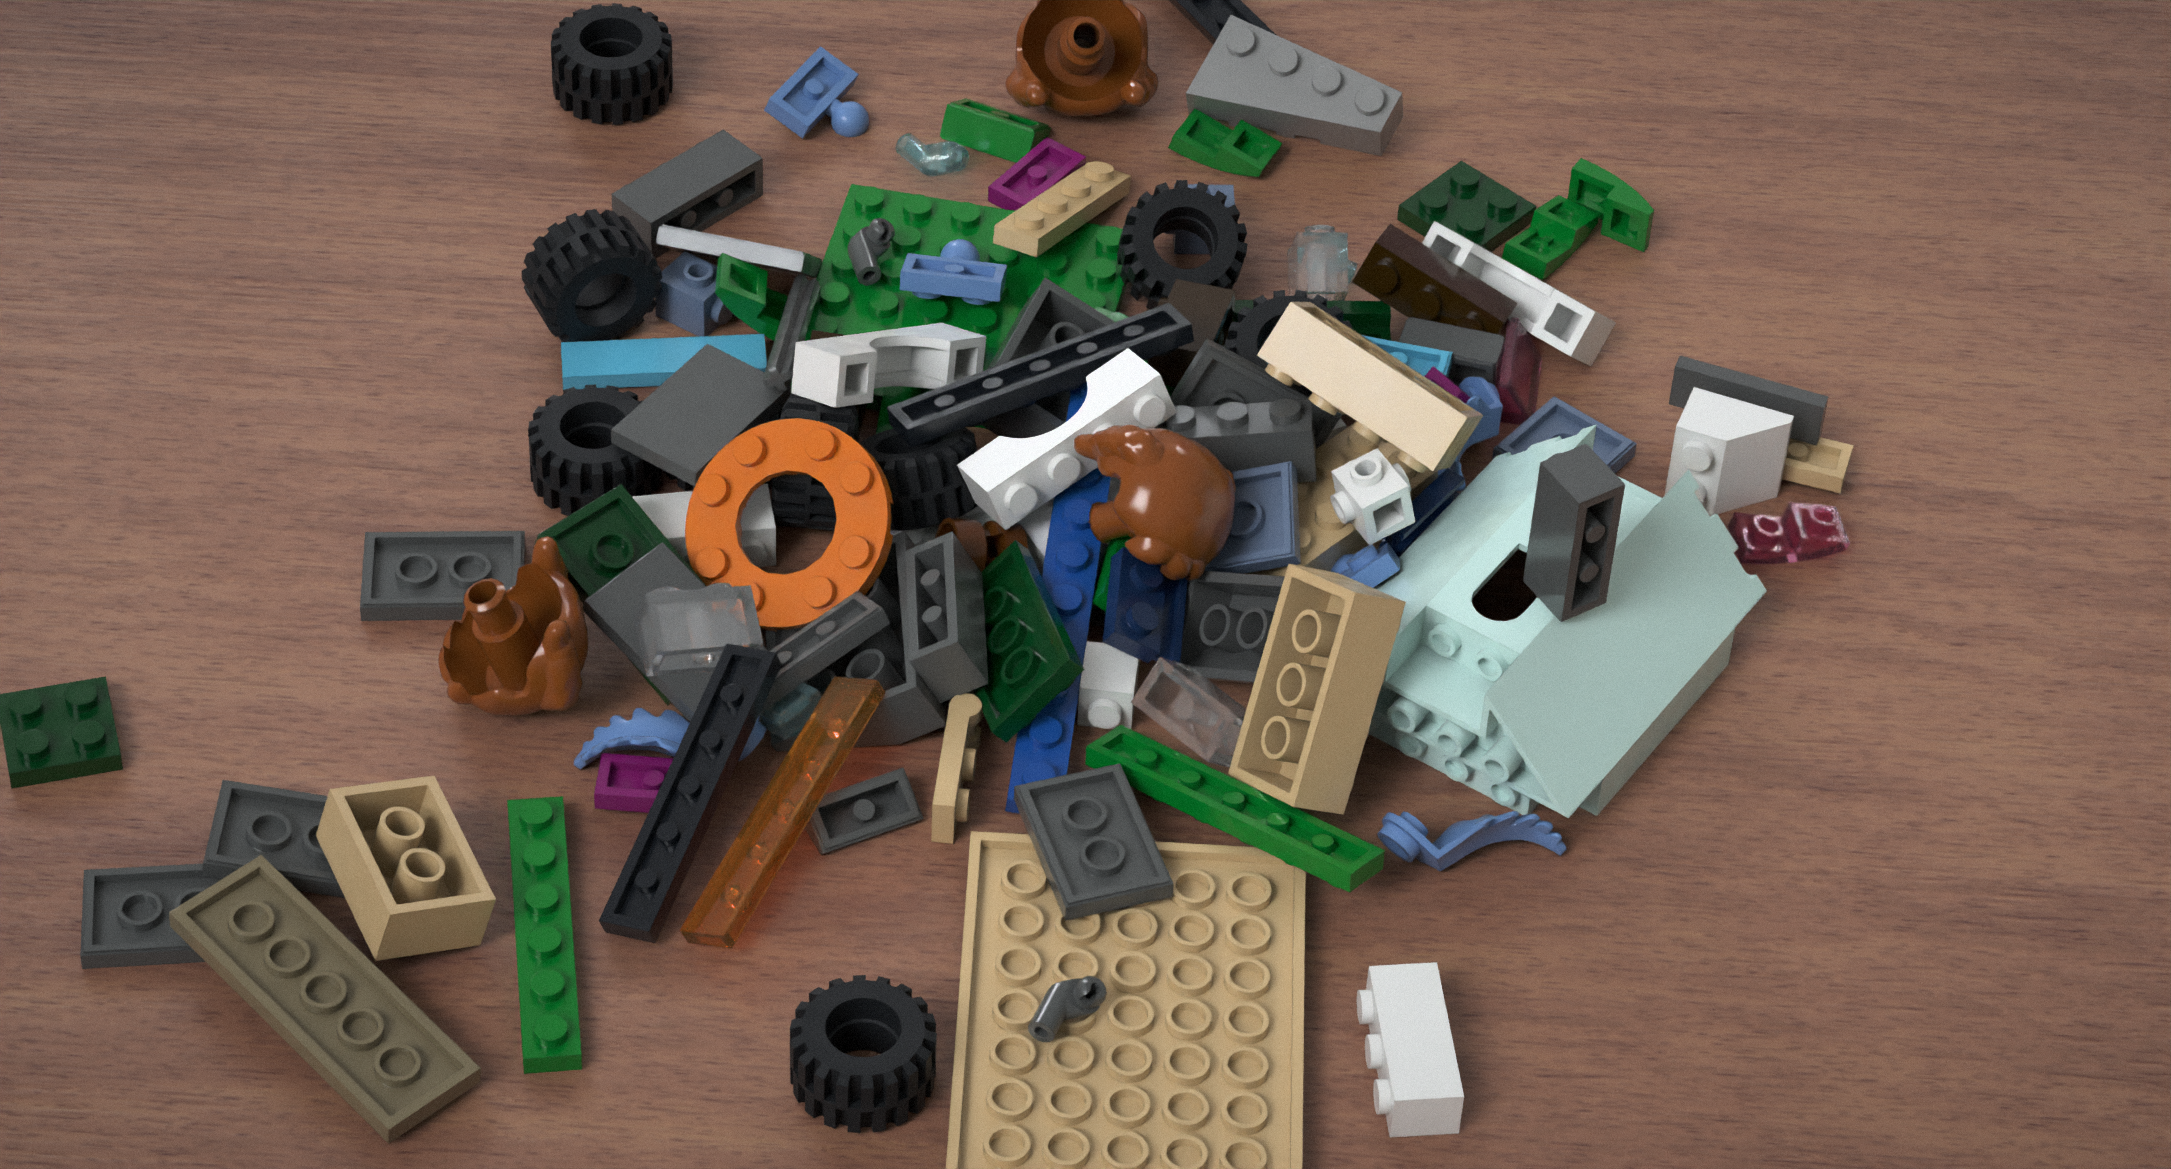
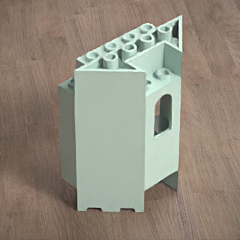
(1544, 703)

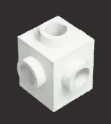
(1372, 486)

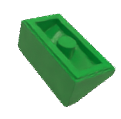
(991, 129)

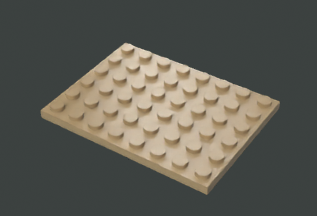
(1183, 1058)

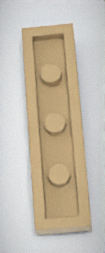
(1062, 209)

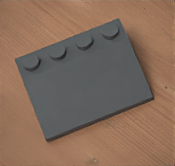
(908, 704)

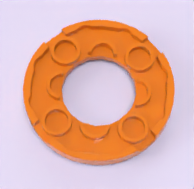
(860, 532)

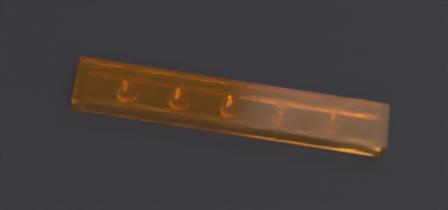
(782, 812)

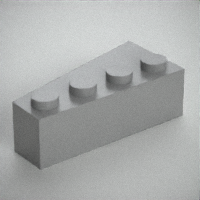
(1292, 91)

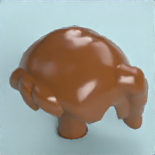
(1082, 58)
(1170, 497)
(519, 644)

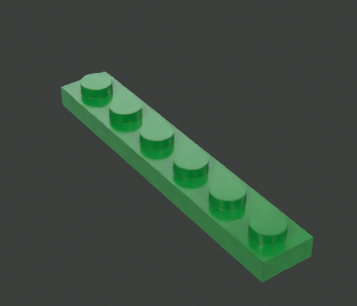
(1238, 809)
(544, 936)

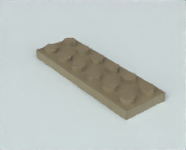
(325, 998)

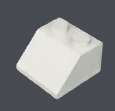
(1730, 450)

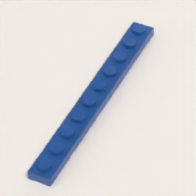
(1070, 578)

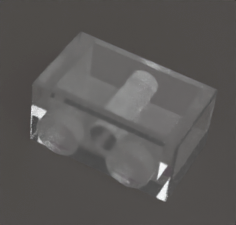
(1319, 263)
(691, 627)
(1192, 710)

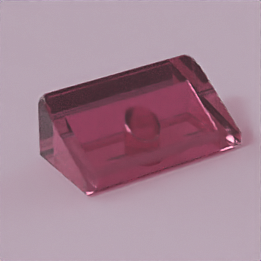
(1519, 375)

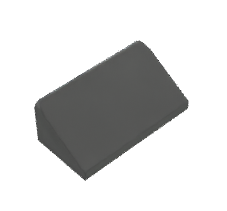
(1473, 351)
(863, 811)

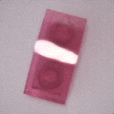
(1797, 536)

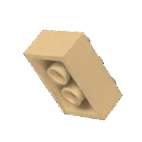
(405, 867)

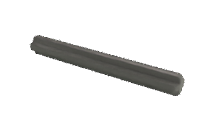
(791, 329)

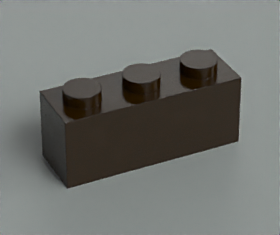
(1429, 285)

